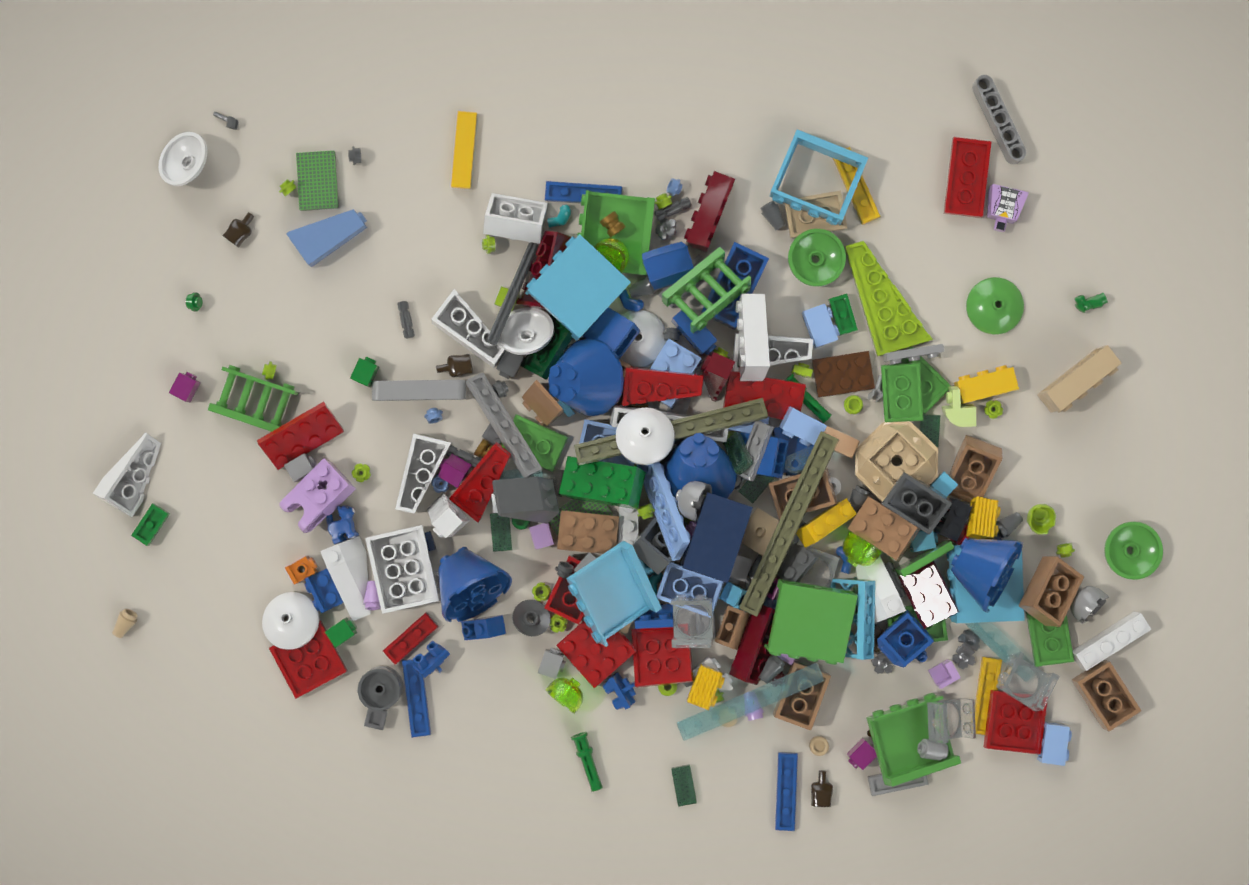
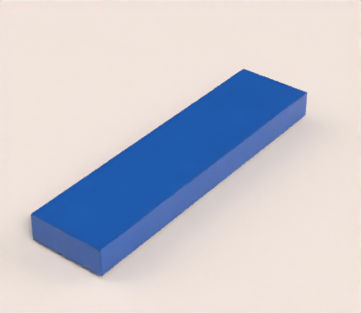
(573, 192)
(416, 700)
(786, 791)

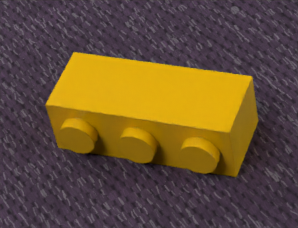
(987, 384)
(825, 522)

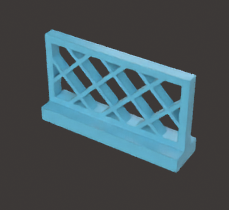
(863, 619)

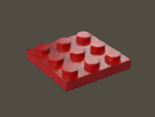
(593, 658)
(657, 661)
(310, 664)
(1013, 725)

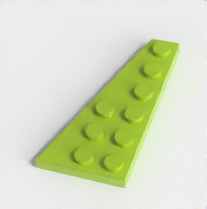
(885, 309)

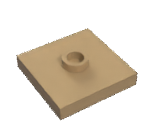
(759, 531)

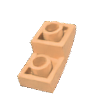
(847, 445)

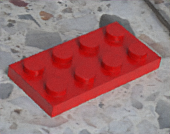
(967, 177)
(776, 394)
(300, 435)

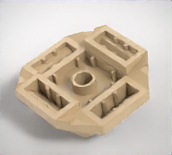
(893, 440)

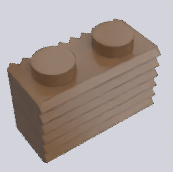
(732, 627)

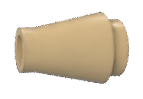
(125, 621)

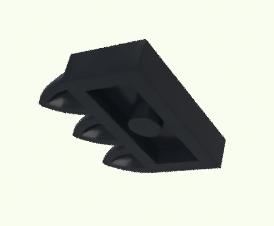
(953, 520)

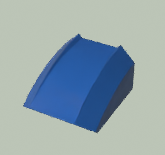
(667, 264)
(904, 640)

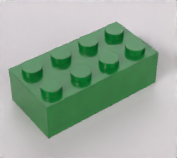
(603, 483)

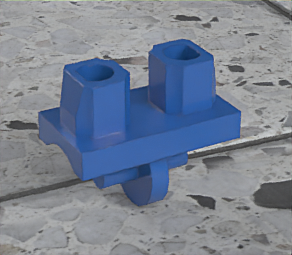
(431, 661)
(623, 689)

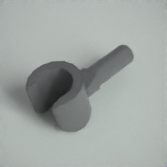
(232, 123)

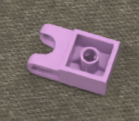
(313, 496)

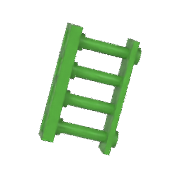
(702, 272)
(239, 411)

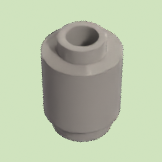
(932, 750)

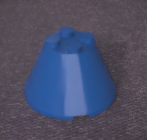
(587, 378)
(702, 461)
(986, 568)
(469, 585)

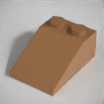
(542, 403)
(974, 468)

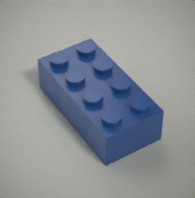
(743, 263)

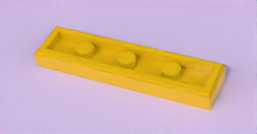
(464, 150)
(861, 198)
(988, 675)

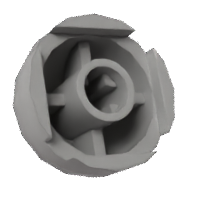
(691, 499)
(1087, 603)

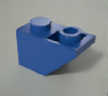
(483, 627)

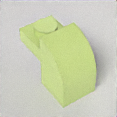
(958, 414)

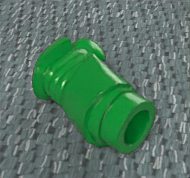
(1093, 302)

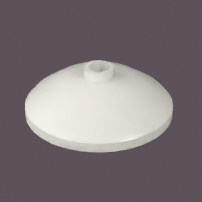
(183, 159)
(527, 331)
(646, 350)
(645, 448)
(300, 626)

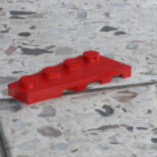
(658, 385)
(477, 488)

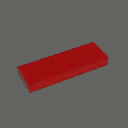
(410, 638)

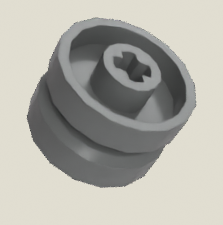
(385, 677)

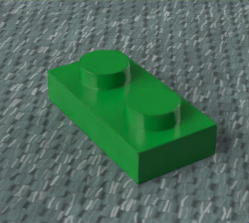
(843, 314)
(150, 524)

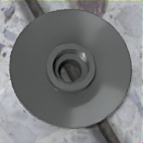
(534, 610)

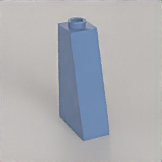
(326, 236)

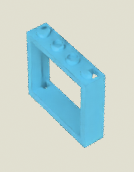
(831, 150)

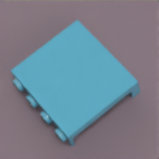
(577, 286)
(612, 591)
(1004, 610)

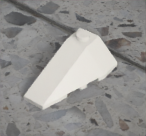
(127, 479)
(349, 573)
(886, 595)

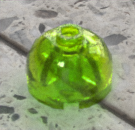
(614, 252)
(859, 551)
(566, 693)

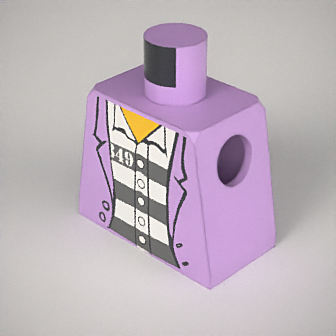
(1004, 205)

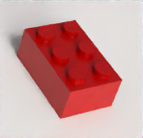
(562, 601)

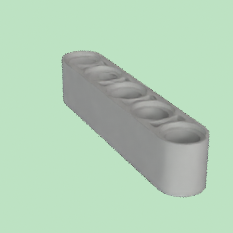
(999, 110)
(418, 390)

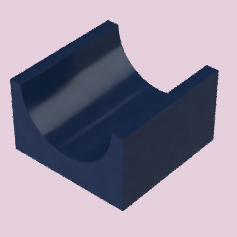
(716, 537)

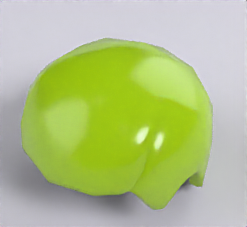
(1041, 518)

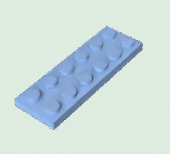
(666, 511)

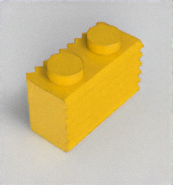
(983, 518)
(705, 686)

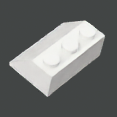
(515, 218)

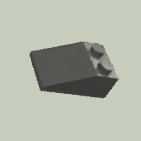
(526, 498)
(917, 502)
(652, 547)

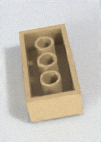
(1080, 378)

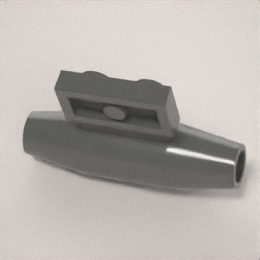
(796, 562)

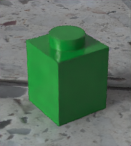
(365, 371)
(341, 631)

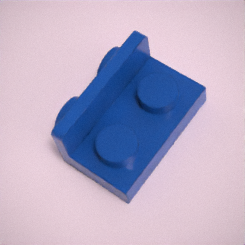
(323, 591)
(658, 619)

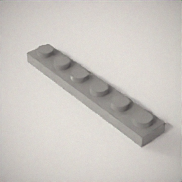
(503, 425)

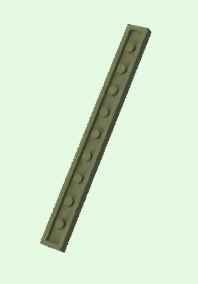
(683, 428)
(789, 523)

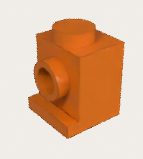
(294, 573)

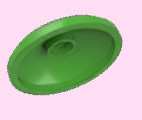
(824, 246)
(982, 308)
(1145, 554)

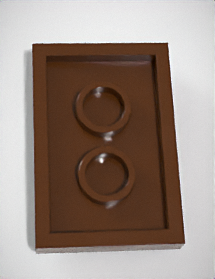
(843, 374)

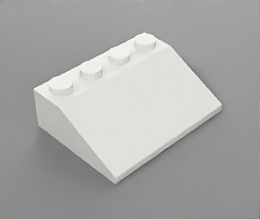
(402, 569)

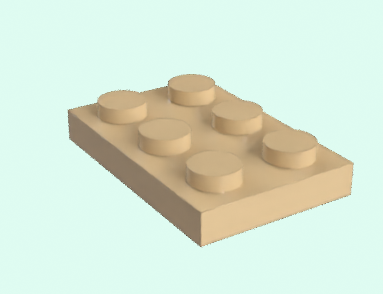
(800, 220)

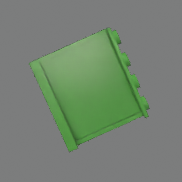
(632, 211)
(812, 622)
(897, 738)

